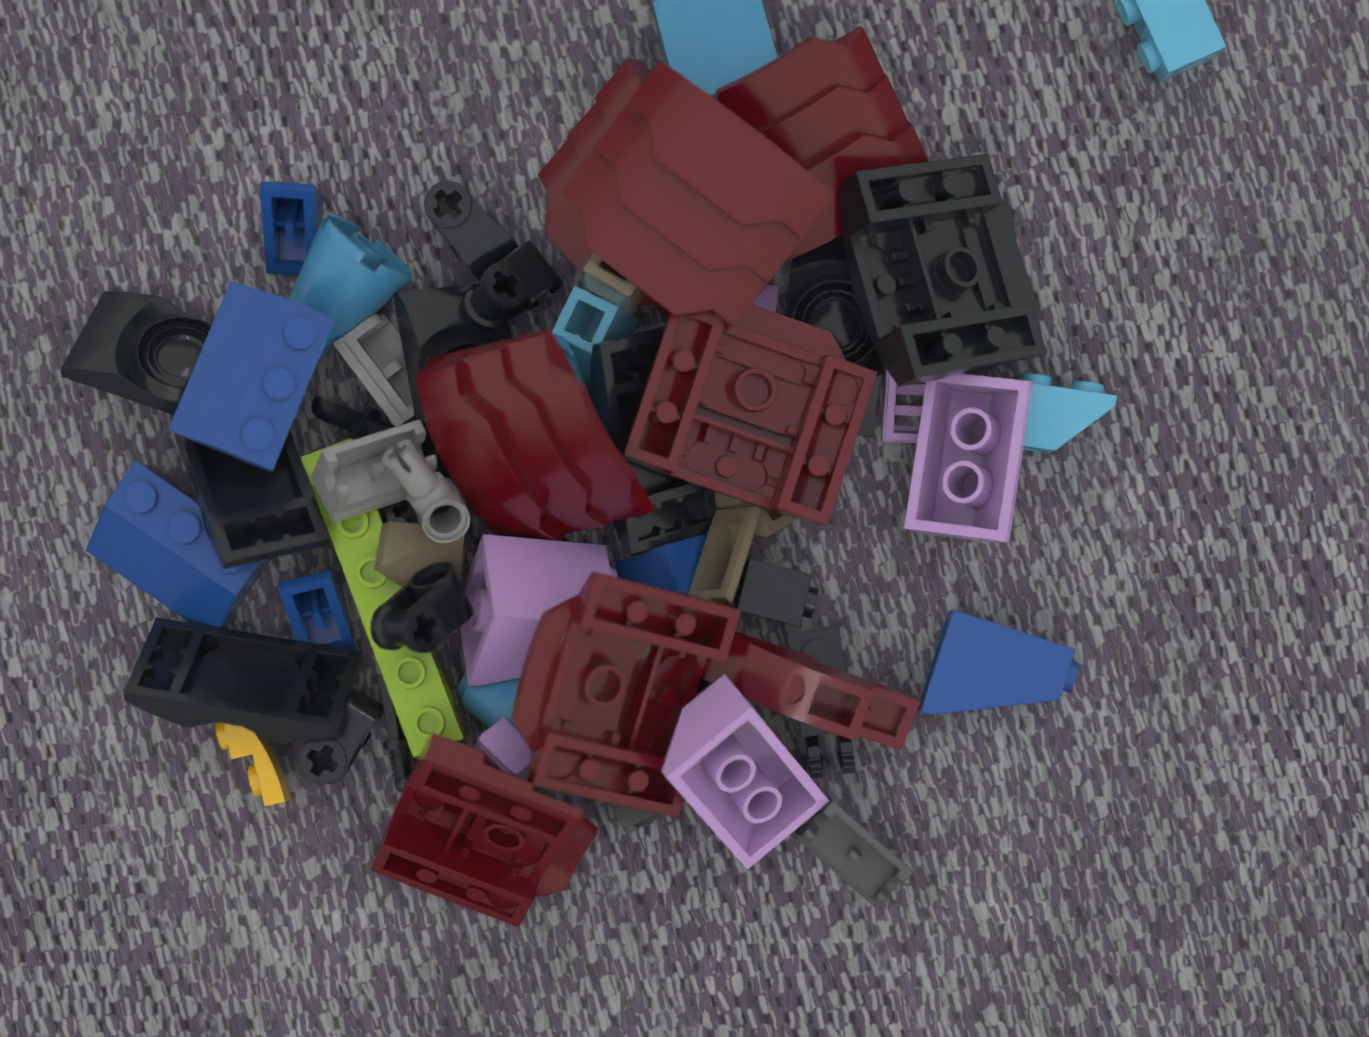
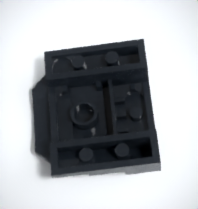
(938, 269)

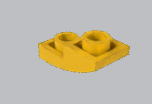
(266, 774)

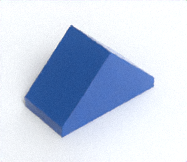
(289, 224)
(665, 566)
(318, 609)

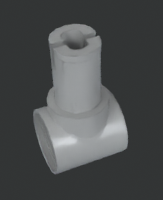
(428, 491)

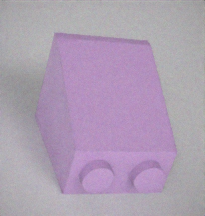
(510, 590)

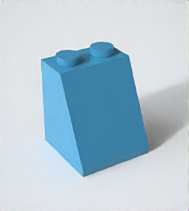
(714, 39)

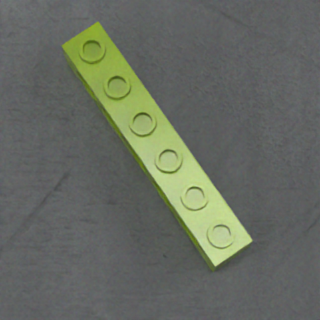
(412, 678)

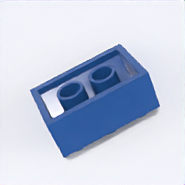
(251, 375)
(160, 544)

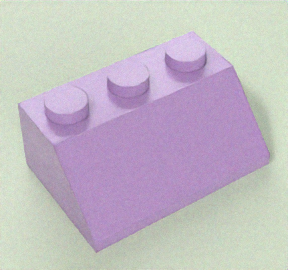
(968, 457)
(738, 773)

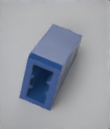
(993, 667)

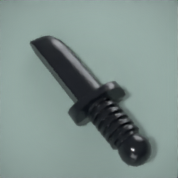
(359, 423)
(397, 742)

